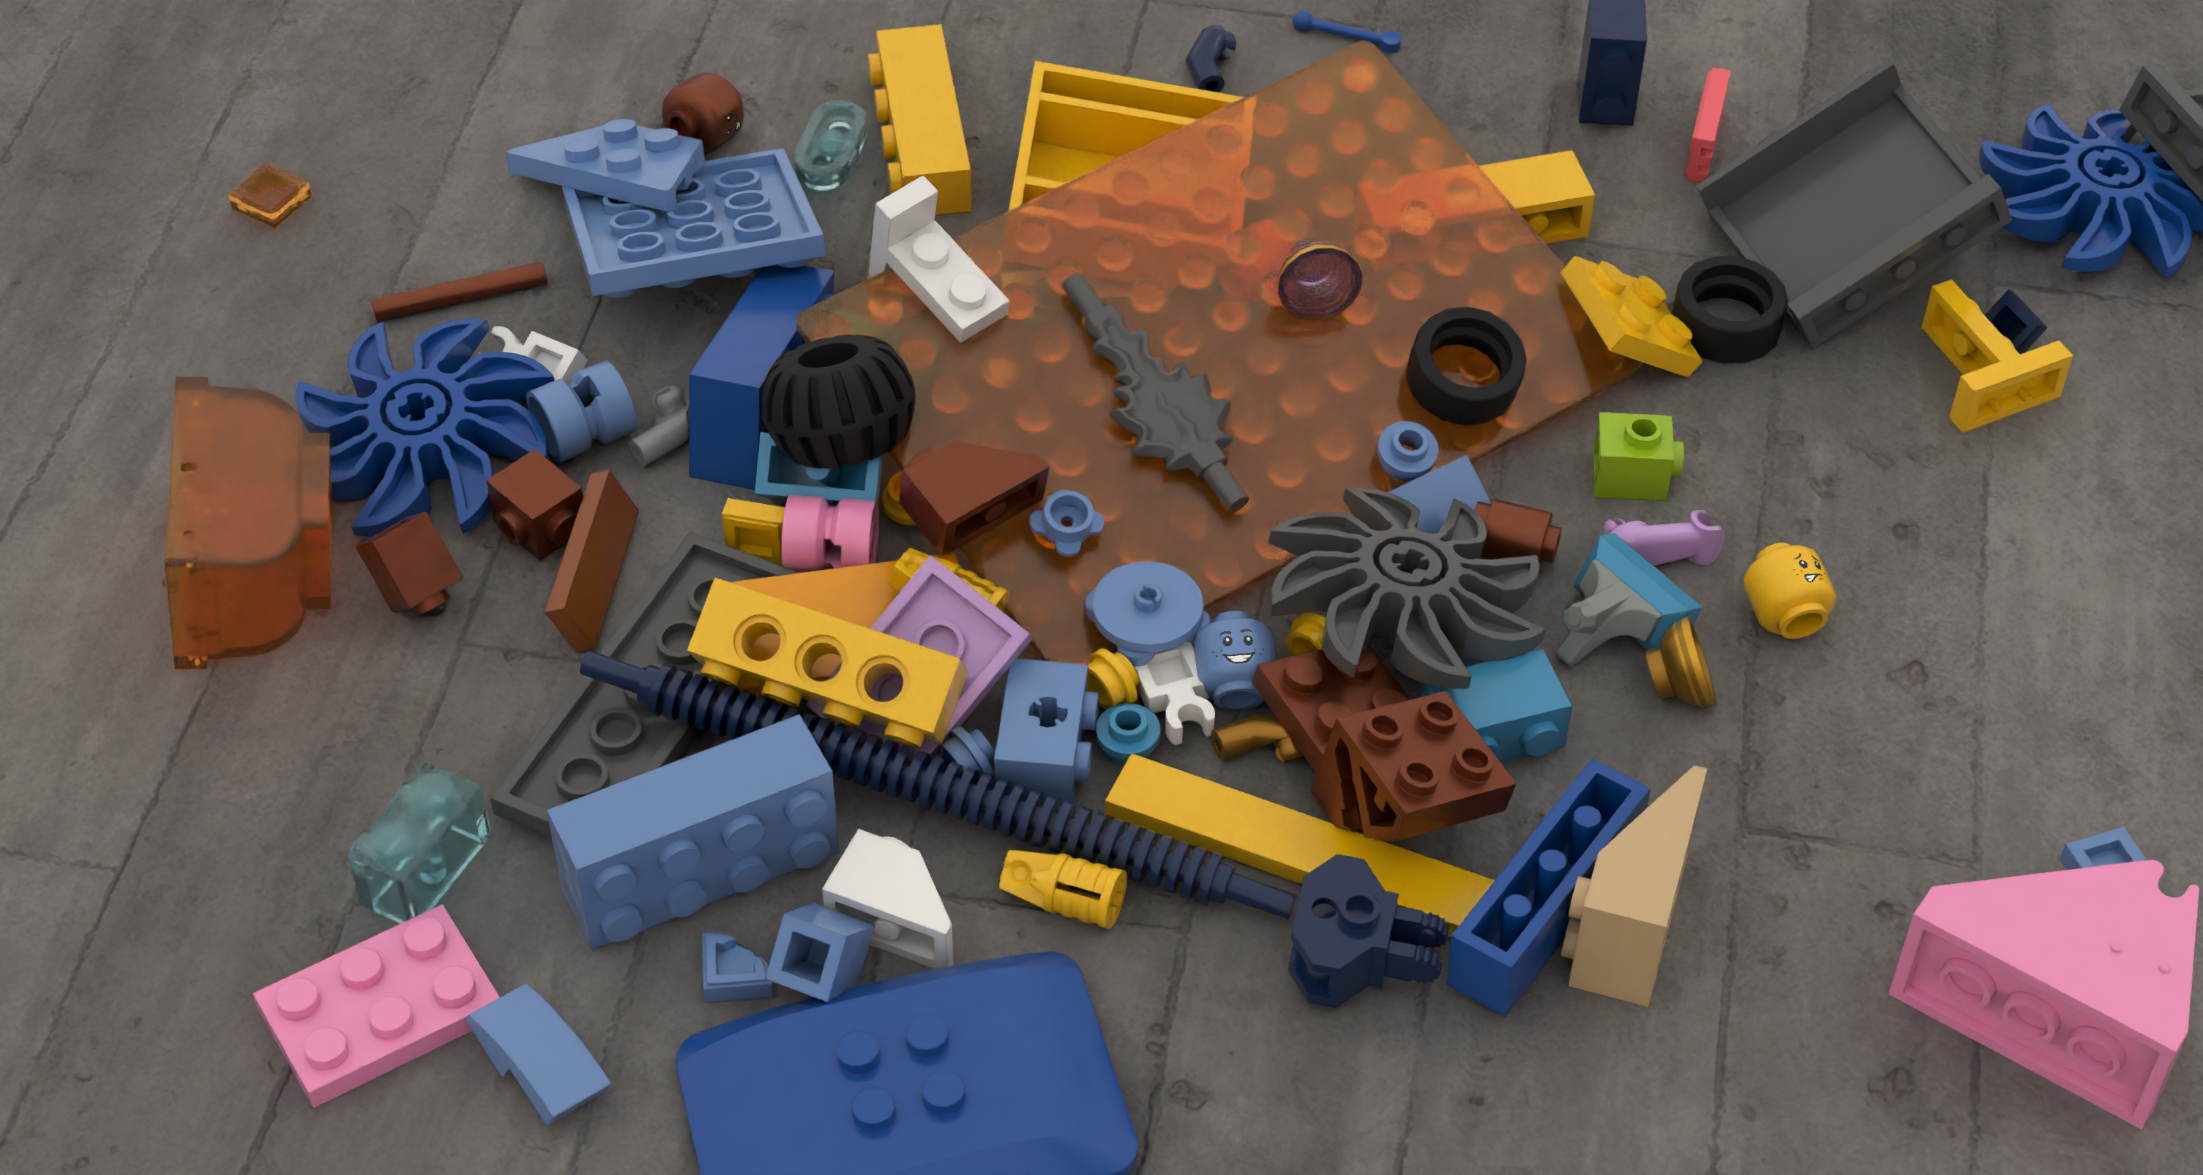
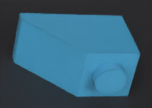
(781, 476)

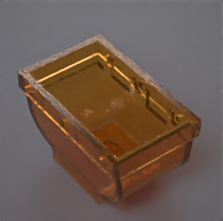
(244, 523)

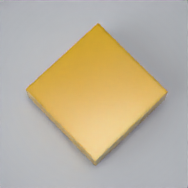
(754, 528)

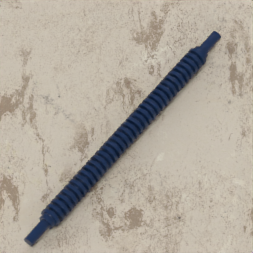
(884, 765)

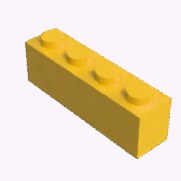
(921, 114)
(1547, 193)

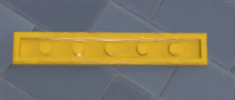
(1282, 838)

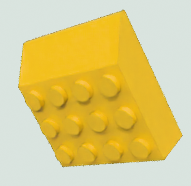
(1093, 117)

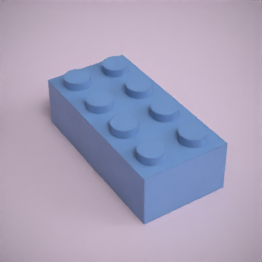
(695, 831)

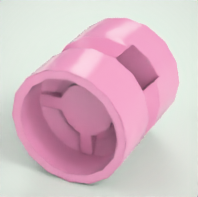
(829, 536)

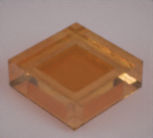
(270, 195)

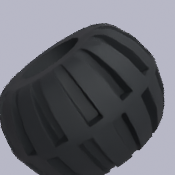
(838, 401)

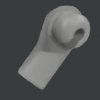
(669, 428)

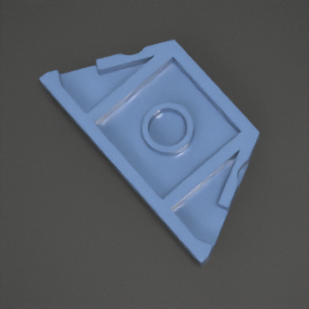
(615, 162)

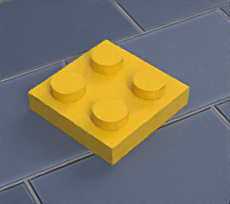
(1632, 316)

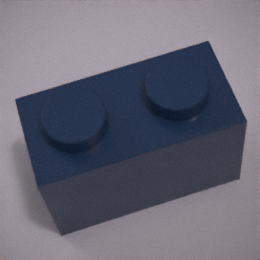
(1611, 61)

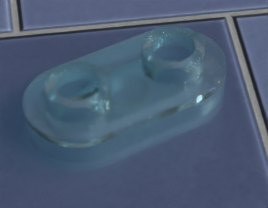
(830, 145)

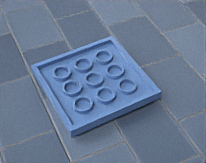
(727, 223)

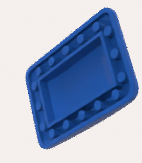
(915, 1077)

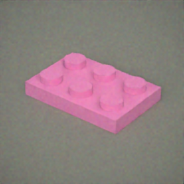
(375, 1005)

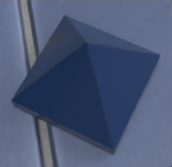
(2016, 321)

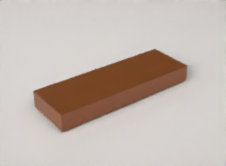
(592, 561)

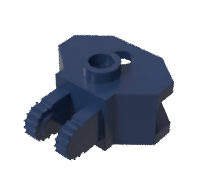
(1356, 935)

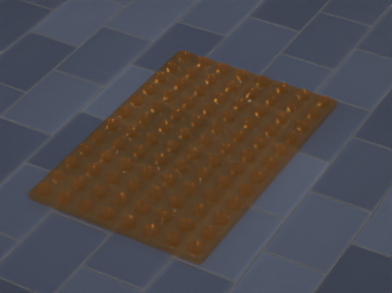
(1192, 252)

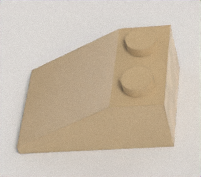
(1628, 903)

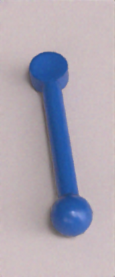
(1388, 41)

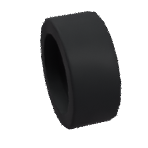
(1737, 280)
(1476, 330)

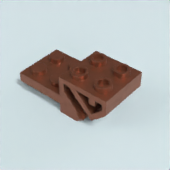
(1379, 754)

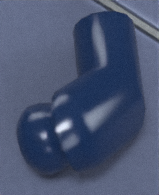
(1204, 53)

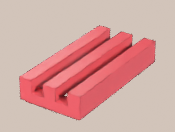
(1707, 124)

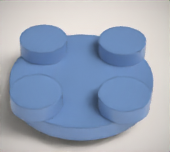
(1146, 609)

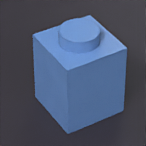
(819, 951)

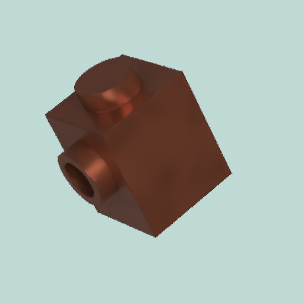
(534, 504)
(410, 564)

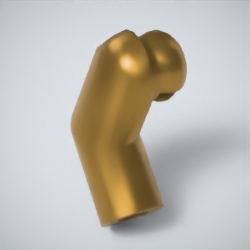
(1252, 734)

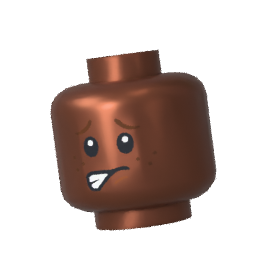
(704, 110)

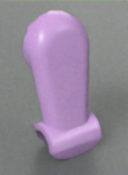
(1671, 541)

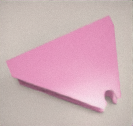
(2062, 975)

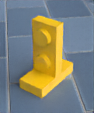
(1994, 375)

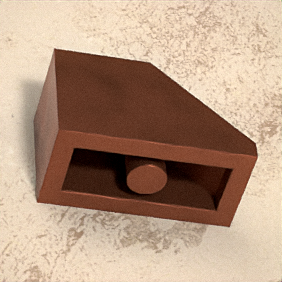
(969, 491)

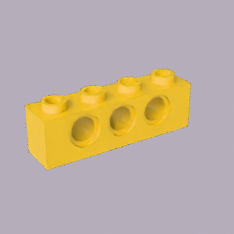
(739, 616)

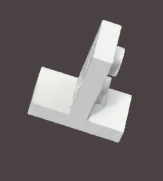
(932, 262)

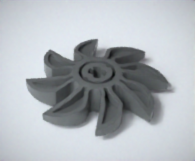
(1405, 586)

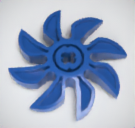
(2095, 189)
(425, 422)

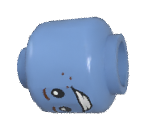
(1228, 658)

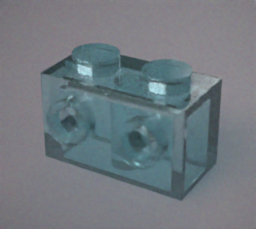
(419, 844)

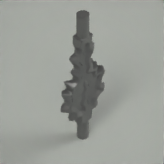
(1164, 410)

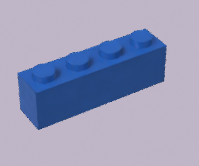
(1528, 905)

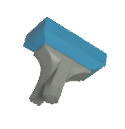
(1621, 598)

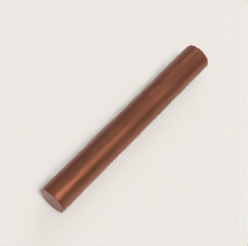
(459, 291)

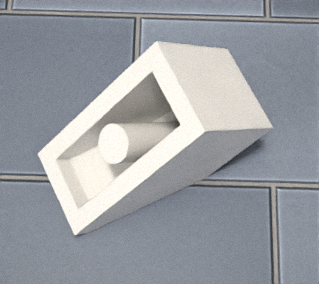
(892, 888)

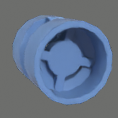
(585, 410)

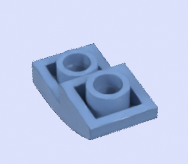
(540, 1050)

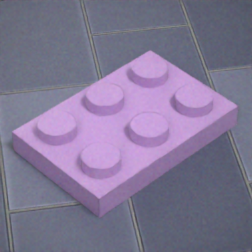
(952, 618)

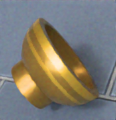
(1681, 667)

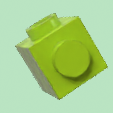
(1635, 456)

